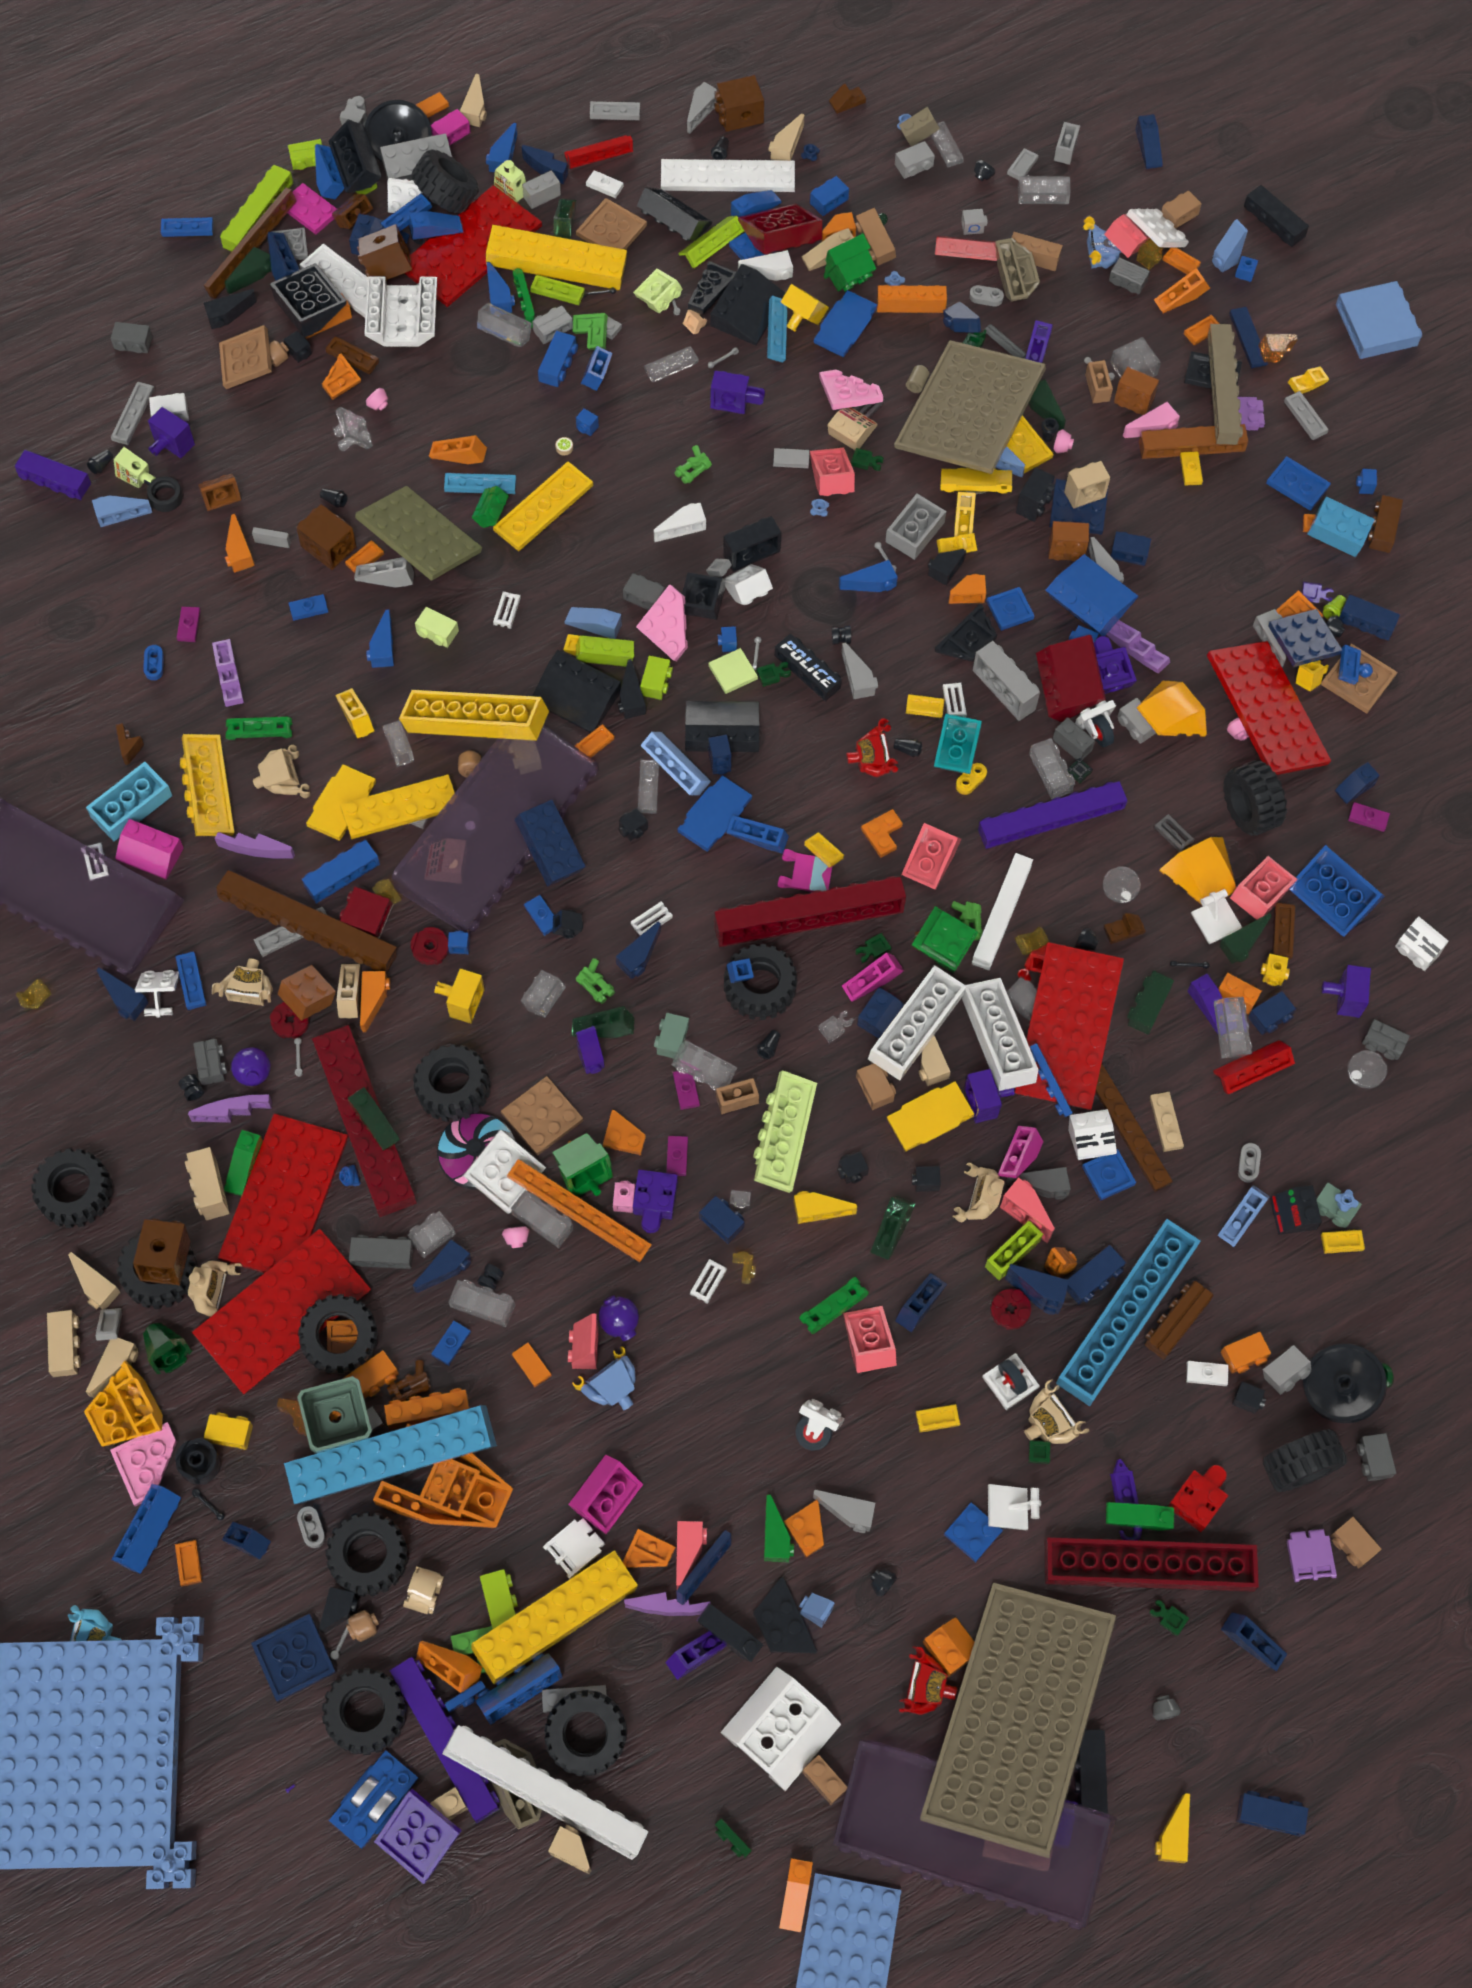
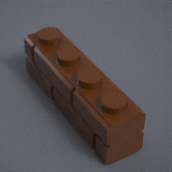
(1179, 1319)

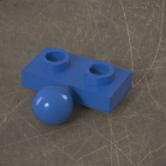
(1350, 665)

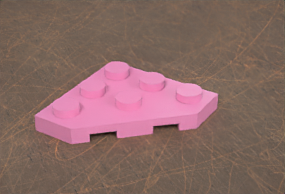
(848, 391)
(667, 623)
(144, 1461)

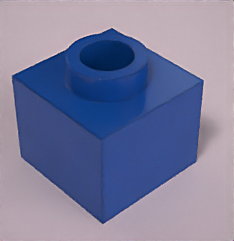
(1246, 268)
(587, 422)
(1367, 481)
(728, 639)
(458, 942)
(743, 966)

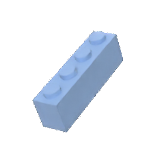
(675, 763)

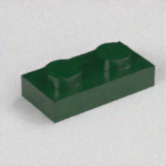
(725, 1832)

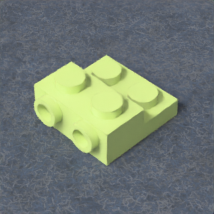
(658, 290)

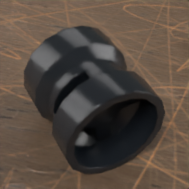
(845, 635)
(191, 1088)
(490, 1277)

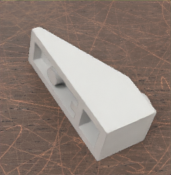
(772, 266)
(683, 522)

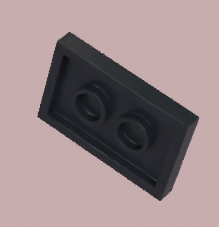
(1199, 370)

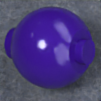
(250, 1066)
(619, 1317)

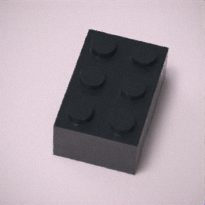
(752, 543)

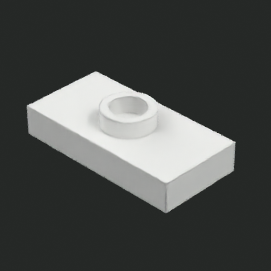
(604, 184)
(1207, 1373)

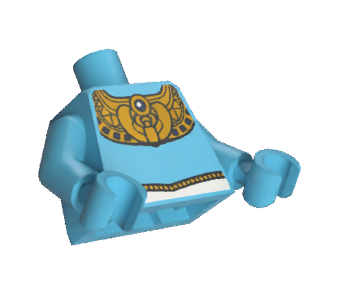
(90, 1625)

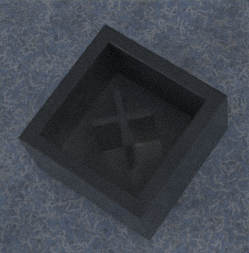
(1035, 494)
(703, 595)

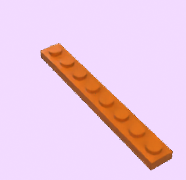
(579, 1210)

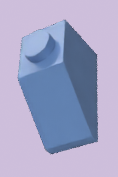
(816, 1609)

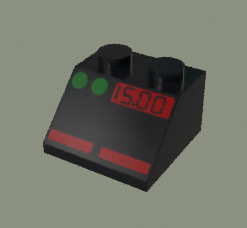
(1296, 1210)

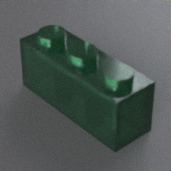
(1149, 1002)

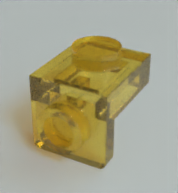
(386, 889)
(1031, 941)
(34, 995)
(748, 1269)

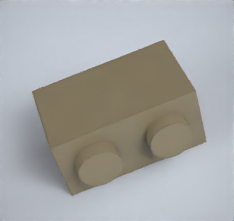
(919, 126)

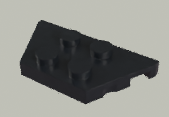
(968, 636)
(782, 1622)

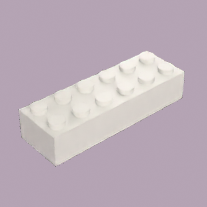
(917, 1022)
(1000, 1034)

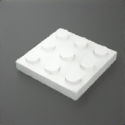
(1157, 227)
(491, 1170)

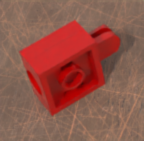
(1200, 1497)

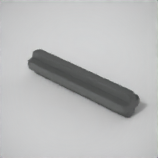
(1005, 342)

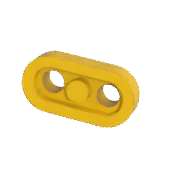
(974, 779)

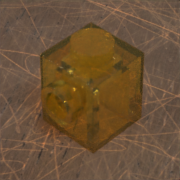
(1149, 254)

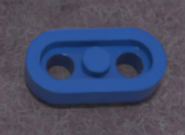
(153, 664)

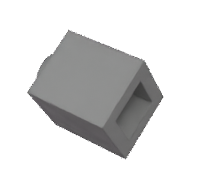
(973, 221)

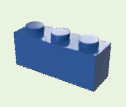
(557, 359)

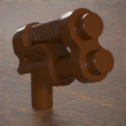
(418, 1383)

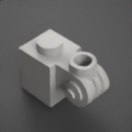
(354, 111)

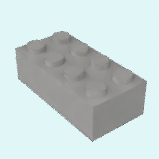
(402, 157)
(1006, 680)

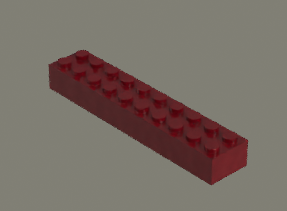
(809, 911)
(346, 1076)
(1151, 1564)

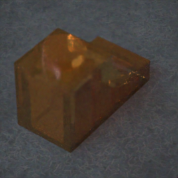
(1275, 346)
(293, 1409)

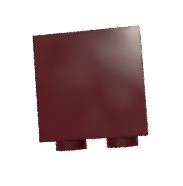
(366, 911)

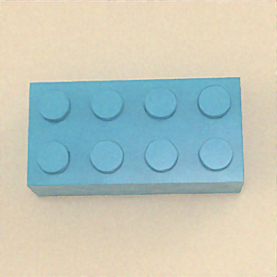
(129, 799)

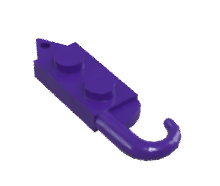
(1125, 1492)

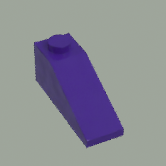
(1039, 341)
(1204, 994)
(590, 1050)
(694, 1654)

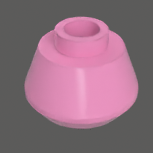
(377, 399)
(1063, 442)
(1237, 730)
(516, 1236)

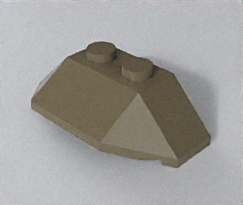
(1016, 269)
(515, 1808)

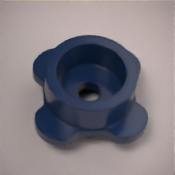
(810, 152)

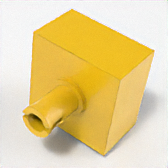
(803, 306)
(463, 995)

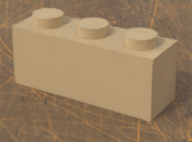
(63, 1343)

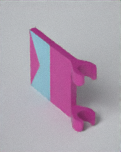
(808, 873)

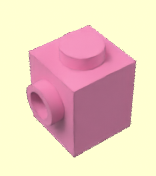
(623, 1196)

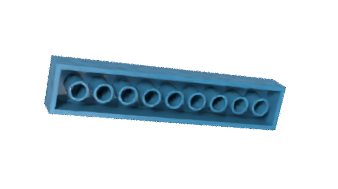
(1128, 1312)
(390, 1454)

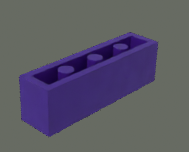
(52, 475)

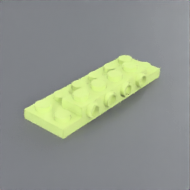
(784, 1131)

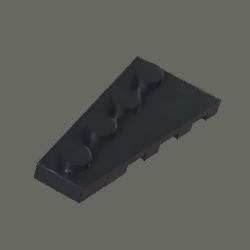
(710, 287)

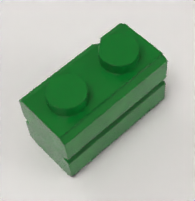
(490, 506)

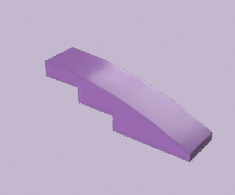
(1138, 647)
(227, 673)
(259, 847)
(224, 1109)
(659, 1605)

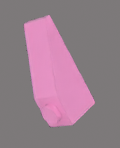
(1158, 419)

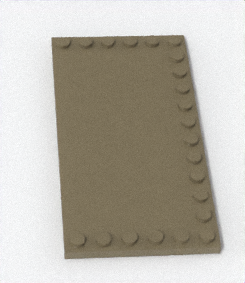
(1019, 1720)

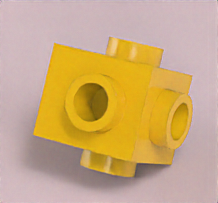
(1275, 970)

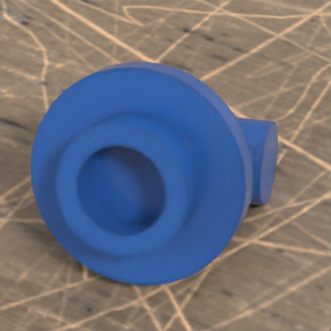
(349, 1176)

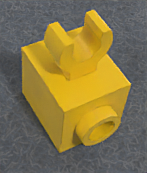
(1311, 675)

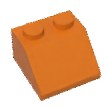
(950, 1646)

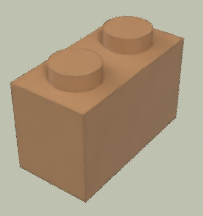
(1181, 209)
(1098, 381)
(875, 1086)
(737, 1096)
(1355, 1543)
(824, 1780)

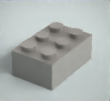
(915, 526)

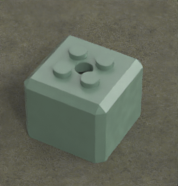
(340, 1396)

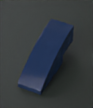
(544, 162)

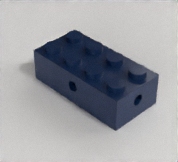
(549, 842)

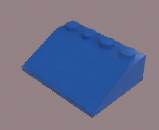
(1091, 595)
(1336, 891)
(519, 1688)

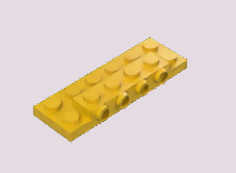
(206, 785)

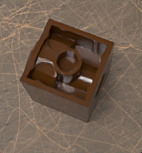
(739, 103)
(384, 253)
(326, 536)
(162, 1251)

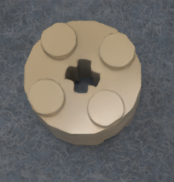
(422, 1590)

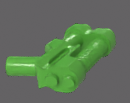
(698, 463)
(970, 913)
(589, 979)

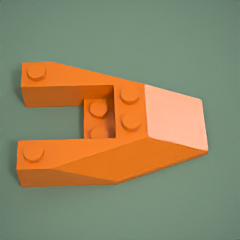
(455, 1494)

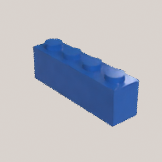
(340, 871)
(146, 1528)

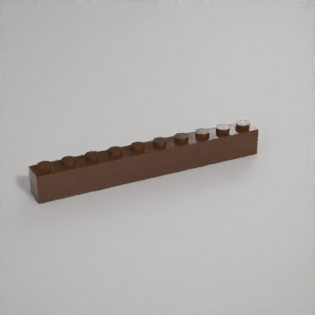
(306, 922)

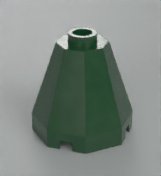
(164, 1348)

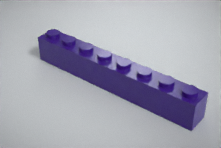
(1052, 814)
(439, 1730)

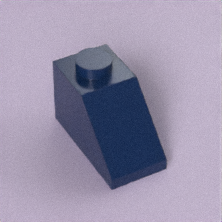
(961, 319)
(1357, 783)
(246, 1540)

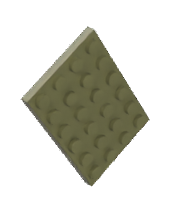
(418, 532)

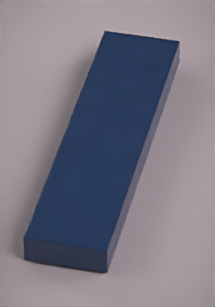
(1247, 336)
(703, 1567)

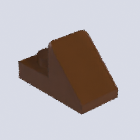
(847, 99)
(128, 746)
(1125, 928)

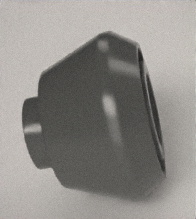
(1165, 1708)

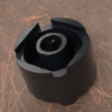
(198, 1450)

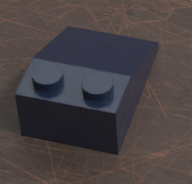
(367, 225)
(879, 1012)
(1040, 1288)

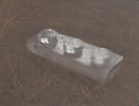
(947, 146)
(671, 364)
(648, 786)

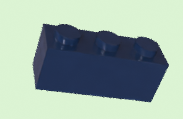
(1369, 617)
(1095, 1275)
(1272, 1813)

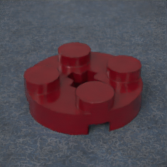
(423, 938)
(287, 1030)
(1006, 1319)

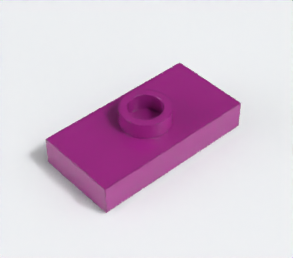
(188, 624)
(1369, 817)
(686, 1090)
(677, 1155)

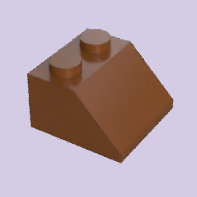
(219, 492)

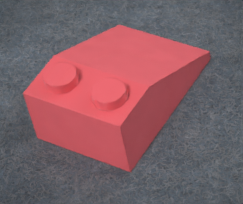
(1126, 235)
(832, 471)
(931, 856)
(1263, 888)
(1025, 1206)
(870, 1339)
(585, 1343)
(689, 1547)

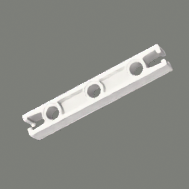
(1002, 911)

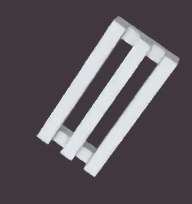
(503, 622)
(947, 701)
(91, 875)
(648, 913)
(700, 1296)

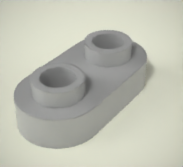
(986, 295)
(1249, 1163)
(311, 1528)

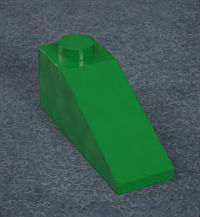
(242, 1162)
(1140, 1516)
(777, 1539)

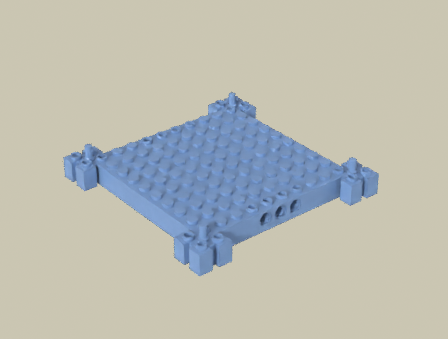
(95, 1753)

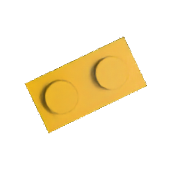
(228, 1431)

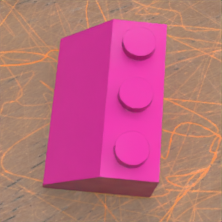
(148, 849)
(606, 1494)

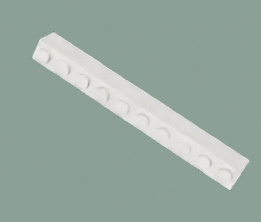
(545, 1792)

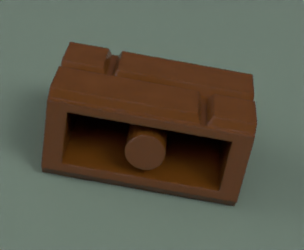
(349, 211)

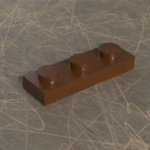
(354, 355)
(1283, 930)

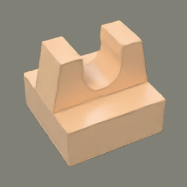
(694, 321)

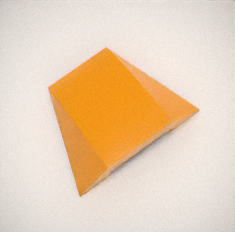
(1173, 710)
(1202, 869)
(124, 1409)

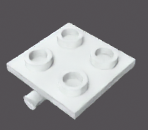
(1216, 917)
(156, 982)
(1010, 1507)

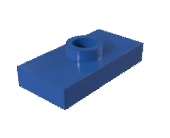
(308, 607)
(540, 914)
(451, 1343)
(466, 1697)

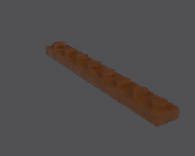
(252, 239)
(1131, 1132)

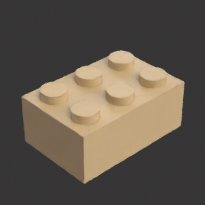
(206, 1184)

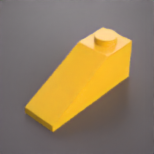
(964, 513)
(355, 713)
(816, 1207)
(1174, 1838)

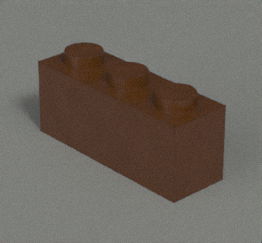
(1385, 523)

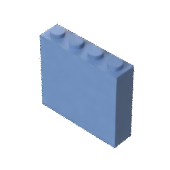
(1378, 319)

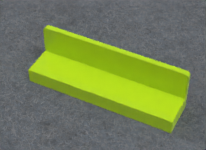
(712, 241)

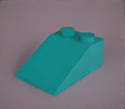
(957, 743)

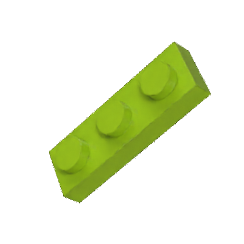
(557, 290)

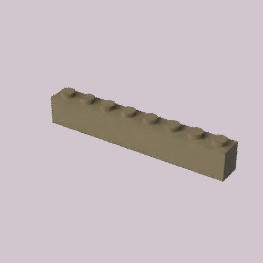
(1223, 383)

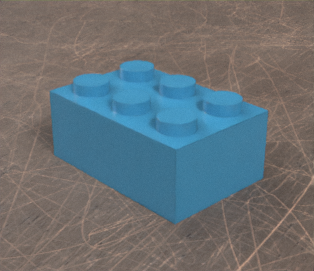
(1340, 526)

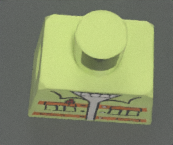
(510, 180)
(132, 468)

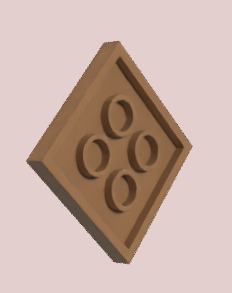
(611, 226)
(245, 357)
(1366, 690)
(542, 1116)

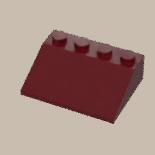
(782, 228)
(1070, 677)

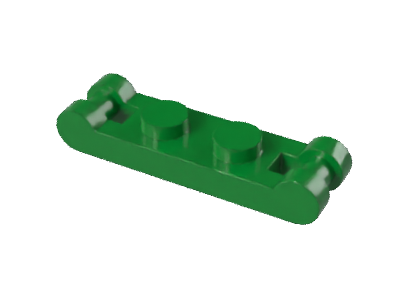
(522, 291)
(258, 727)
(834, 1305)

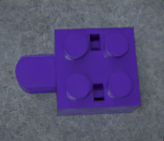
(732, 392)
(1114, 666)
(653, 1198)

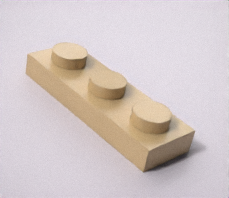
(1166, 1121)

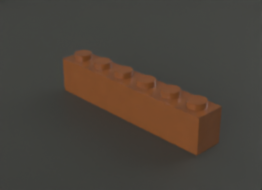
(1197, 439)

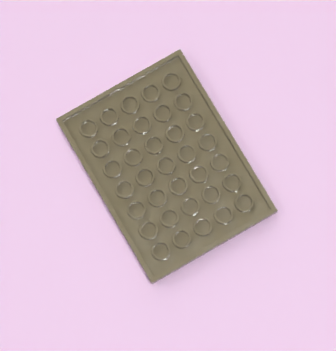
(970, 406)

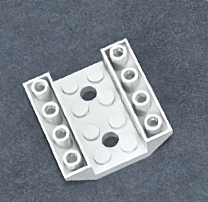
(387, 315)
(794, 1737)

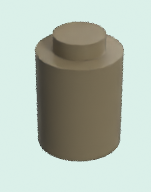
(917, 379)

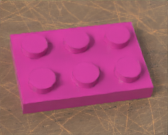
(311, 209)

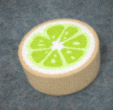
(564, 446)

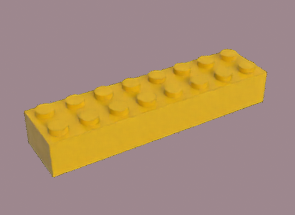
(556, 257)
(474, 714)
(553, 1617)

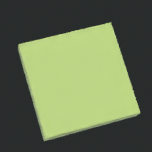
(733, 671)

